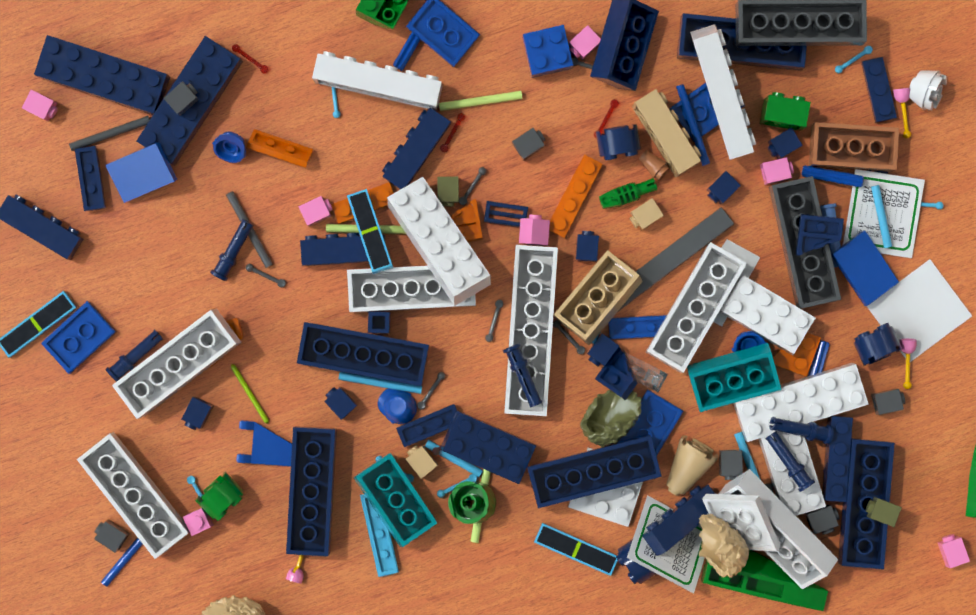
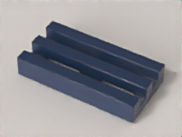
(505, 214)

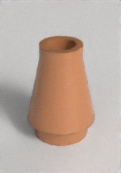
(656, 166)

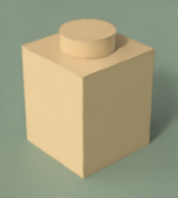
(645, 214)
(421, 461)

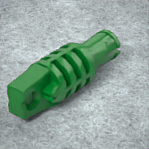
(626, 194)

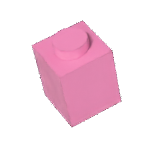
(584, 43)
(40, 105)
(776, 170)
(316, 210)
(534, 230)
(198, 521)
(953, 551)

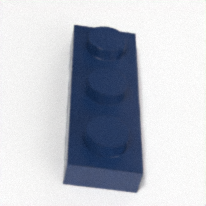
(878, 89)
(90, 178)
(426, 425)

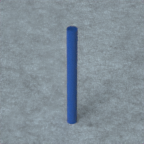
(692, 124)
(121, 562)

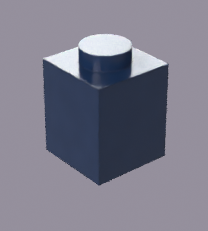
(784, 144)
(722, 188)
(587, 246)
(379, 322)
(602, 350)
(340, 402)
(197, 413)

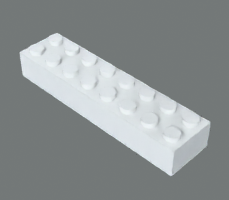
(532, 324)

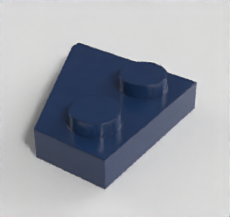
(618, 375)

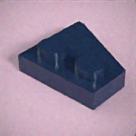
(817, 232)

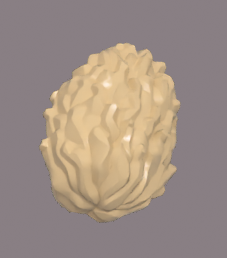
(722, 546)
(234, 606)

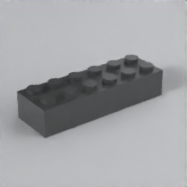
(801, 22)
(813, 272)

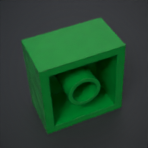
(785, 112)

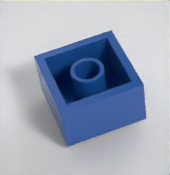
(547, 51)

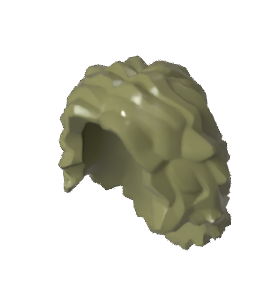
(610, 417)

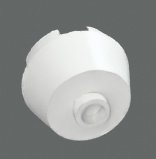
(927, 89)

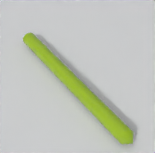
(249, 393)

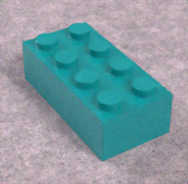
(734, 377)
(395, 500)

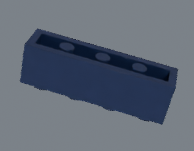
(416, 149)
(39, 227)
(332, 250)
(837, 460)
(677, 522)

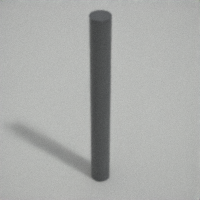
(109, 133)
(252, 235)

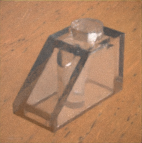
(647, 374)

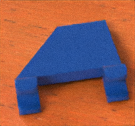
(266, 447)

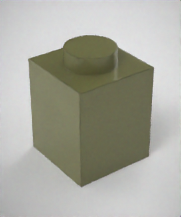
(448, 190)
(883, 511)

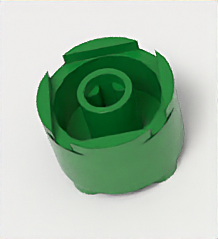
(220, 496)
(483, 505)

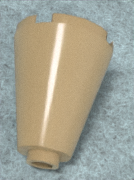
(689, 465)

